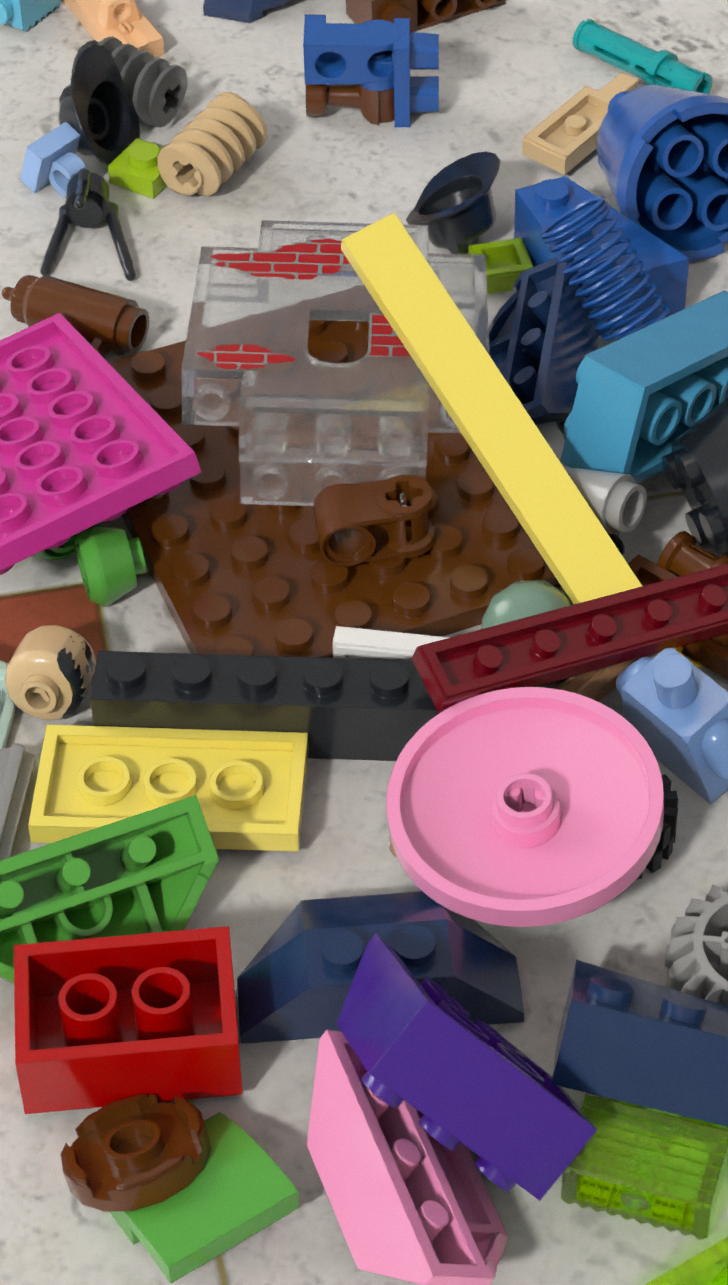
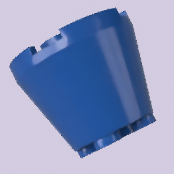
(669, 165)

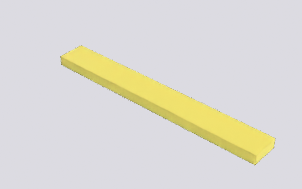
(487, 412)

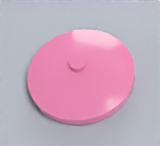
(525, 806)

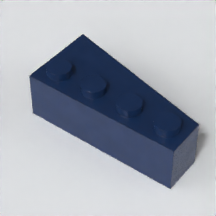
(643, 1045)

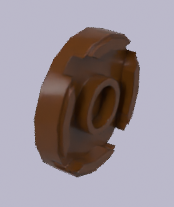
(136, 1153)

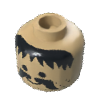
(52, 668)

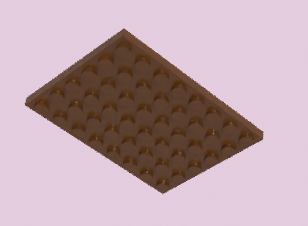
(255, 572)

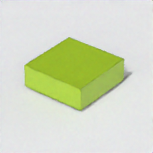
(503, 262)

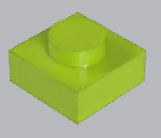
(138, 169)

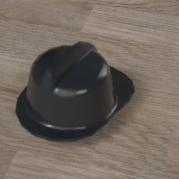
(99, 106)
(459, 202)

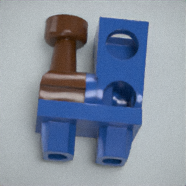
(369, 69)

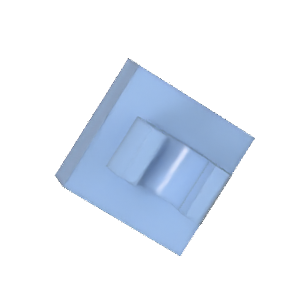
(52, 160)

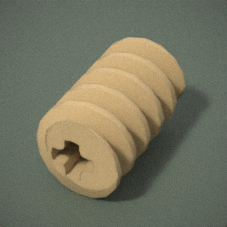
(212, 146)

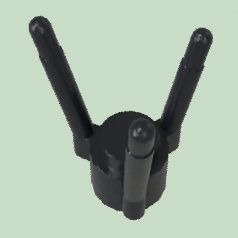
(87, 206)

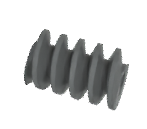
(149, 81)

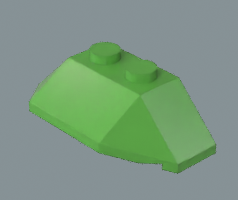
(108, 881)

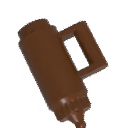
(102, 318)

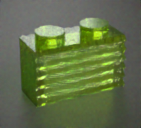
(649, 1166)

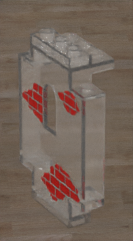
(303, 417)

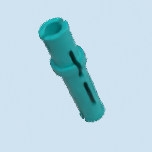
(639, 60)

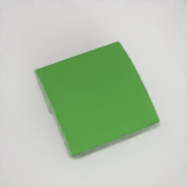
(220, 1208)

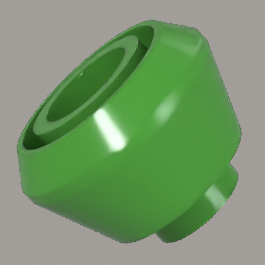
(108, 563)

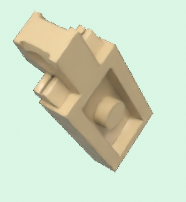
(574, 127)

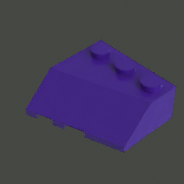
(459, 1075)

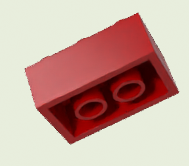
(126, 1019)

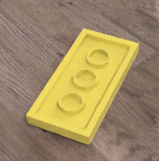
(243, 781)

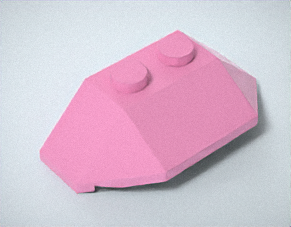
(395, 1189)

